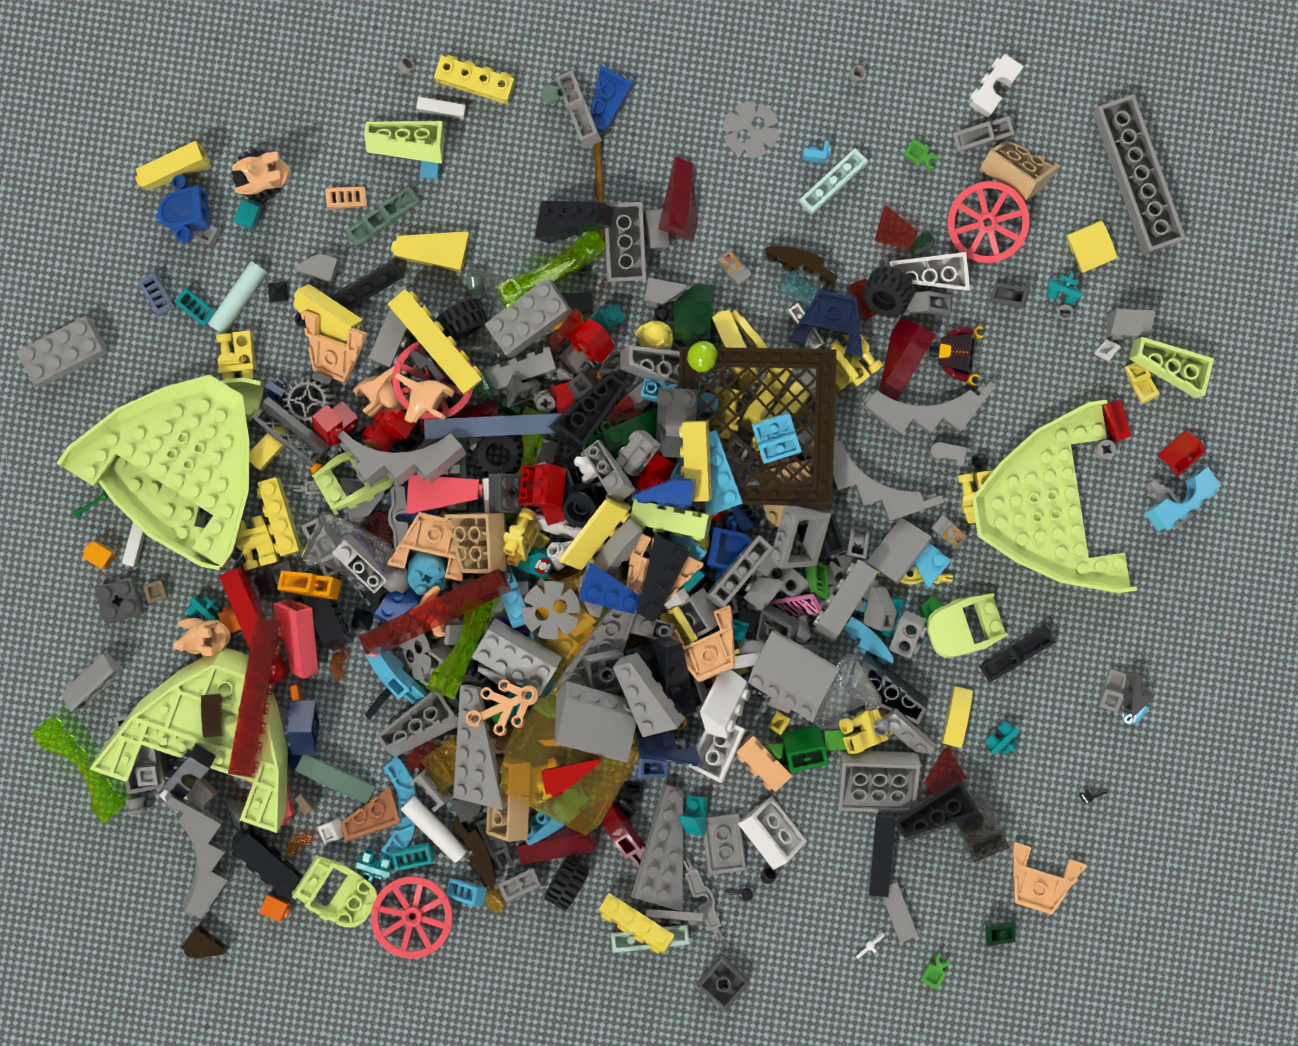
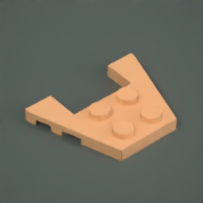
(331, 356)
(430, 536)
(638, 563)
(713, 653)
(1038, 888)

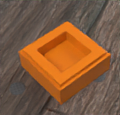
(296, 692)

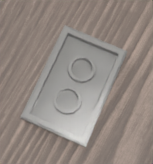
(899, 550)
(724, 844)

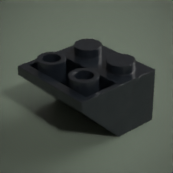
(833, 539)

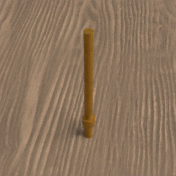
(599, 181)

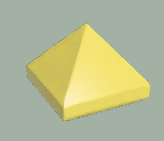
(779, 723)

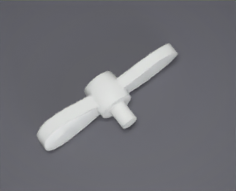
(870, 945)

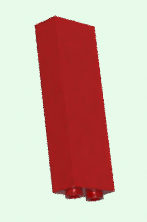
(246, 609)

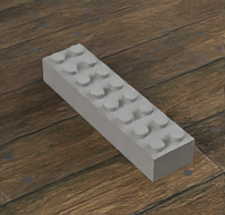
(1138, 174)

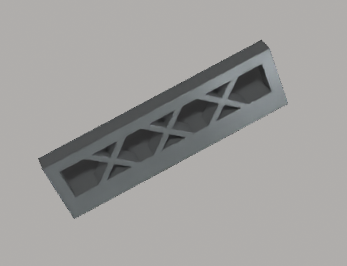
(293, 426)

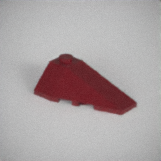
(679, 206)
(905, 351)
(559, 844)

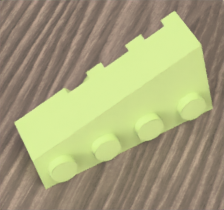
(406, 139)
(1175, 365)
(672, 519)

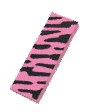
(797, 605)

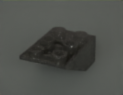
(983, 834)

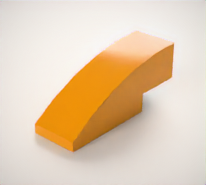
(309, 584)

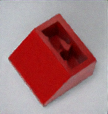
(542, 486)

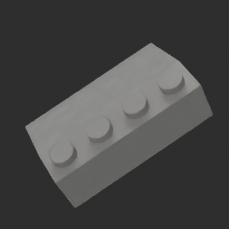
(794, 676)
(594, 722)
(878, 781)

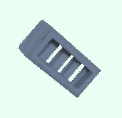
(158, 284)

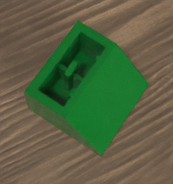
(804, 748)

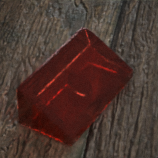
(856, 291)

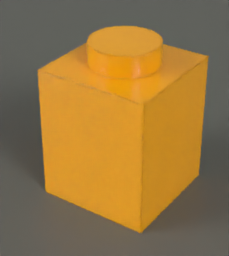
(98, 554)

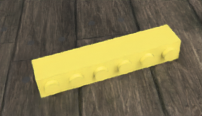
(435, 342)

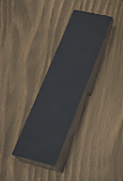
(1017, 653)
(882, 857)

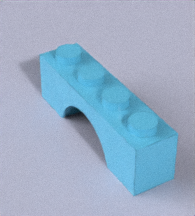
(1199, 486)

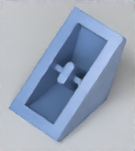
(652, 768)

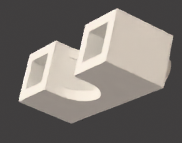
(1004, 71)

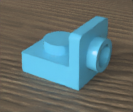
(815, 155)

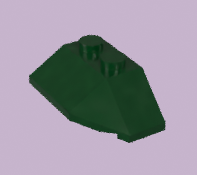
(694, 316)
(619, 435)

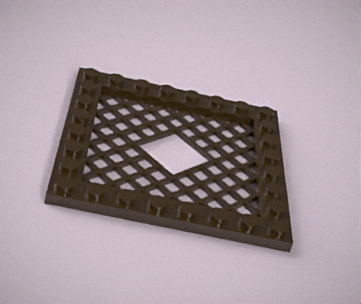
(825, 364)

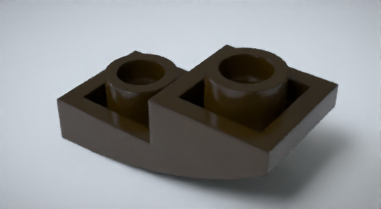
(211, 715)

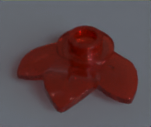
(624, 411)
(383, 529)
(414, 758)

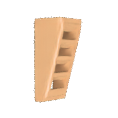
(345, 190)

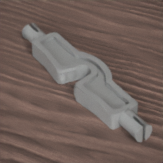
(347, 484)
(398, 507)
(699, 889)

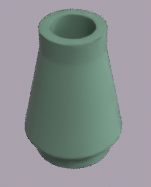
(552, 93)
(475, 285)

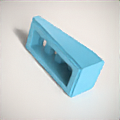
(477, 894)

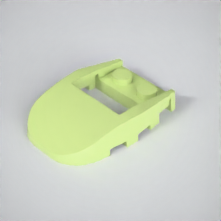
(333, 492)
(950, 630)
(351, 901)

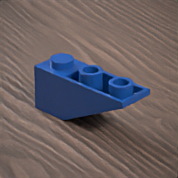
(674, 491)

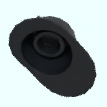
(578, 509)

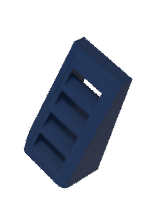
(745, 517)

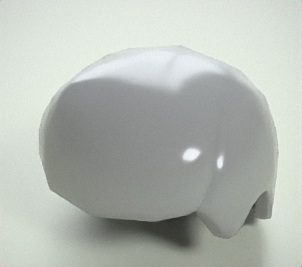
(396, 578)

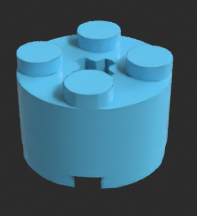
(426, 572)

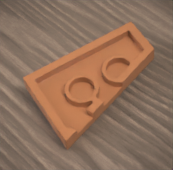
(373, 817)

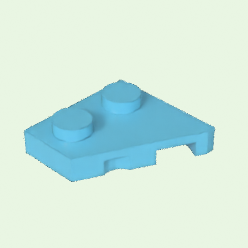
(931, 564)

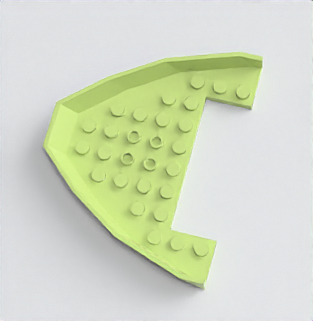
(187, 439)
(1034, 507)
(159, 509)
(172, 722)

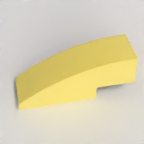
(266, 449)
(957, 717)

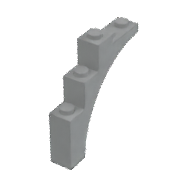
(426, 462)

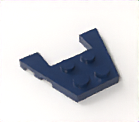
(834, 314)
(663, 747)

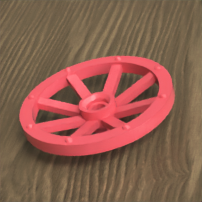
(994, 220)
(399, 392)
(406, 919)

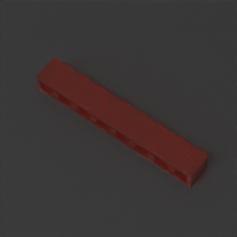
(435, 613)
(254, 697)

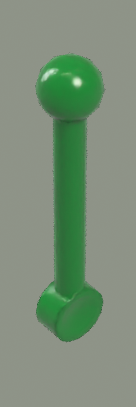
(78, 513)

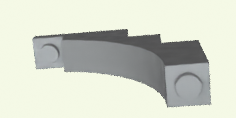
(954, 412)
(893, 501)
(201, 828)

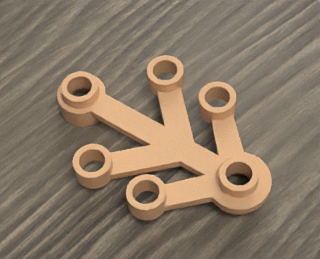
(506, 706)

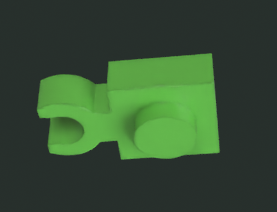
(918, 153)
(933, 974)

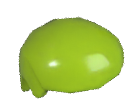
(702, 356)

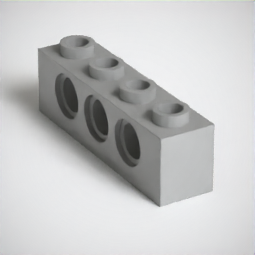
(739, 571)
(800, 584)

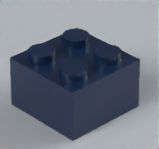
(302, 727)

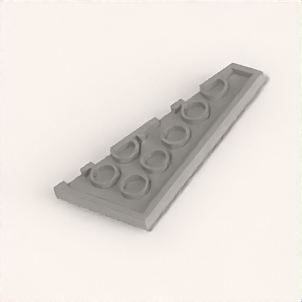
(607, 636)
(475, 755)
(661, 865)

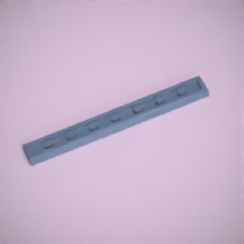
(489, 426)

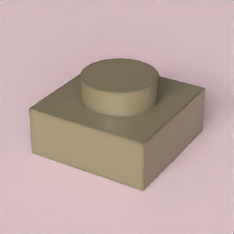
(155, 591)
(304, 803)

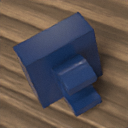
(276, 390)

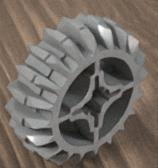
(291, 400)

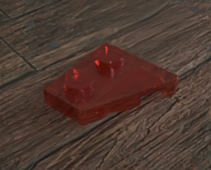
(895, 230)
(570, 324)
(944, 773)

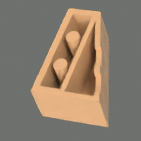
(762, 763)

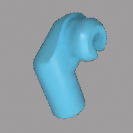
(1128, 718)

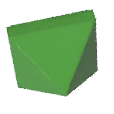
(777, 750)

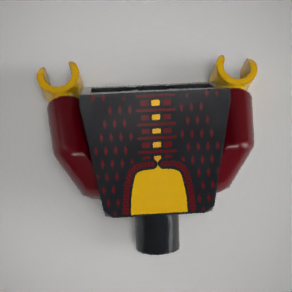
(957, 353)

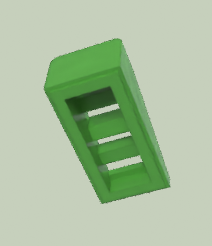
(818, 575)

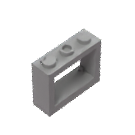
(813, 539)

